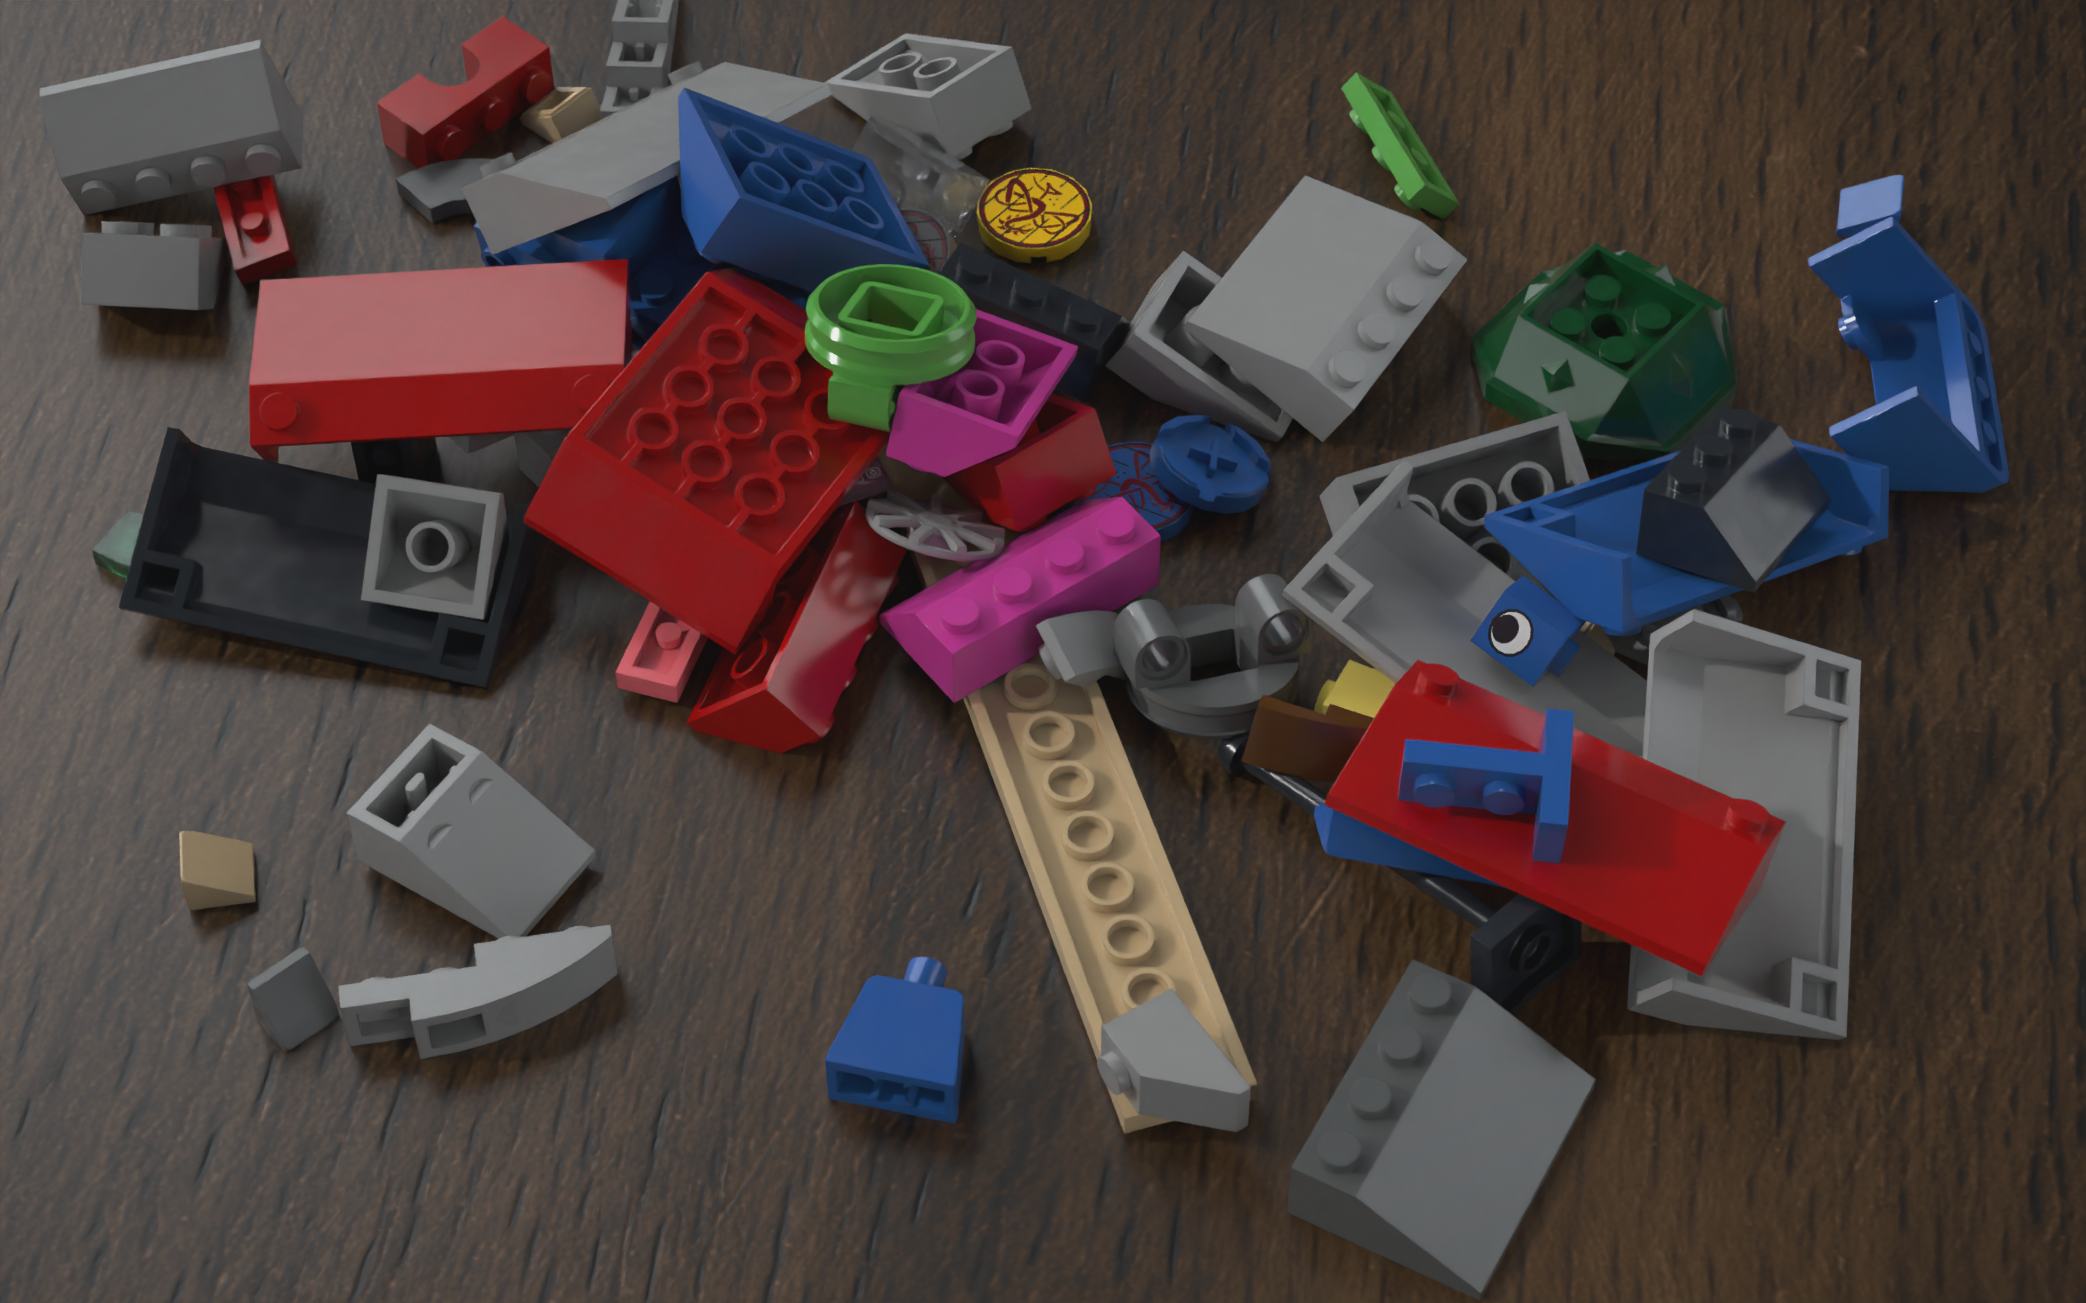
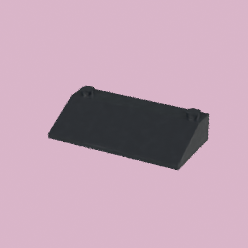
(285, 560)

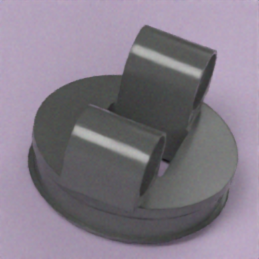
(1258, 633)

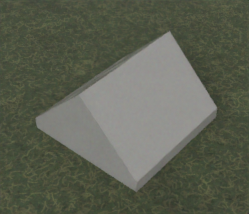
(435, 547)

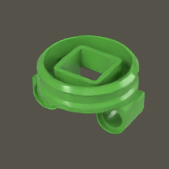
(915, 336)

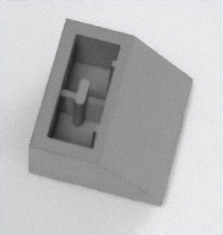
(149, 270)

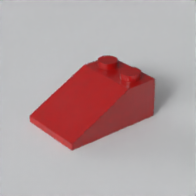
(1052, 465)

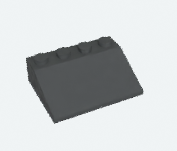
(1439, 1132)

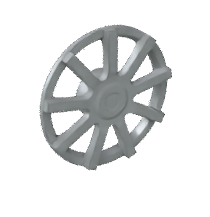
(934, 527)

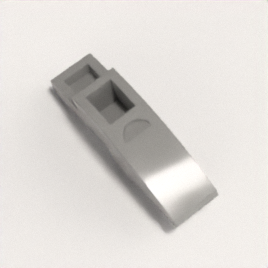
(507, 992)

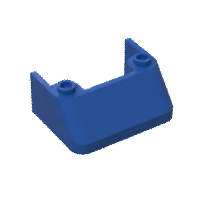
(1928, 363)

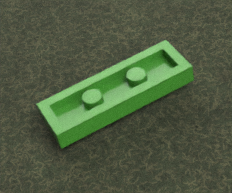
(1398, 147)

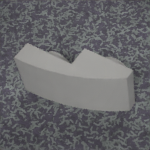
(1080, 647)

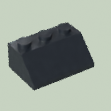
(1043, 308)
(1731, 502)

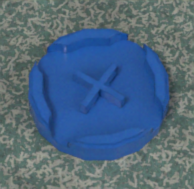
(1210, 465)

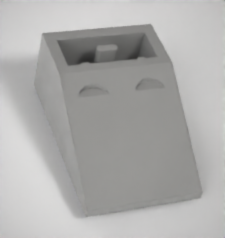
(466, 836)

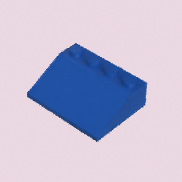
(783, 198)

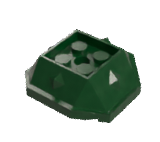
(1614, 347)

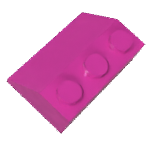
(984, 404)

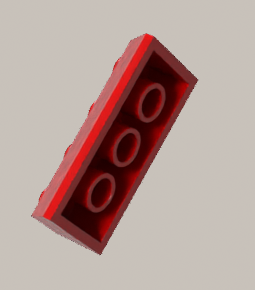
(805, 649)

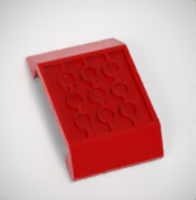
(707, 460)

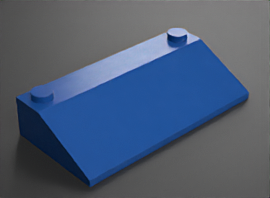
(1587, 539)

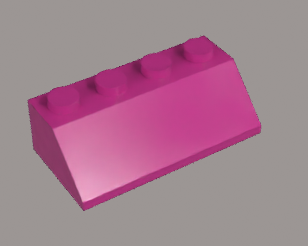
(988, 611)

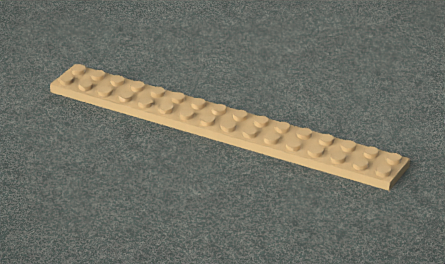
(1084, 835)

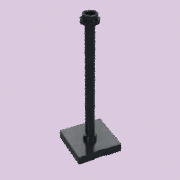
(1512, 949)

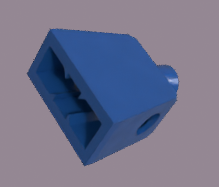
(902, 1045)

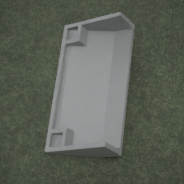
(618, 154)
(1414, 591)
(1781, 730)

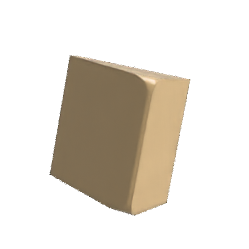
(562, 113)
(216, 870)

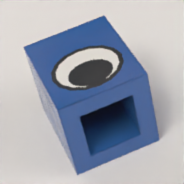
(1529, 632)

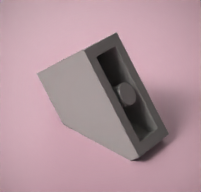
(1172, 1066)

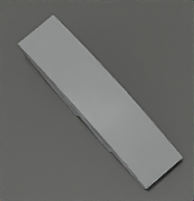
(639, 52)

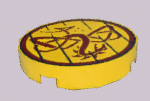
(1034, 215)

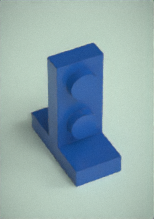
(1499, 780)

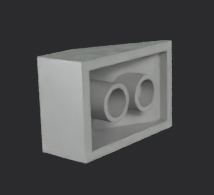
(938, 89)
(1178, 368)

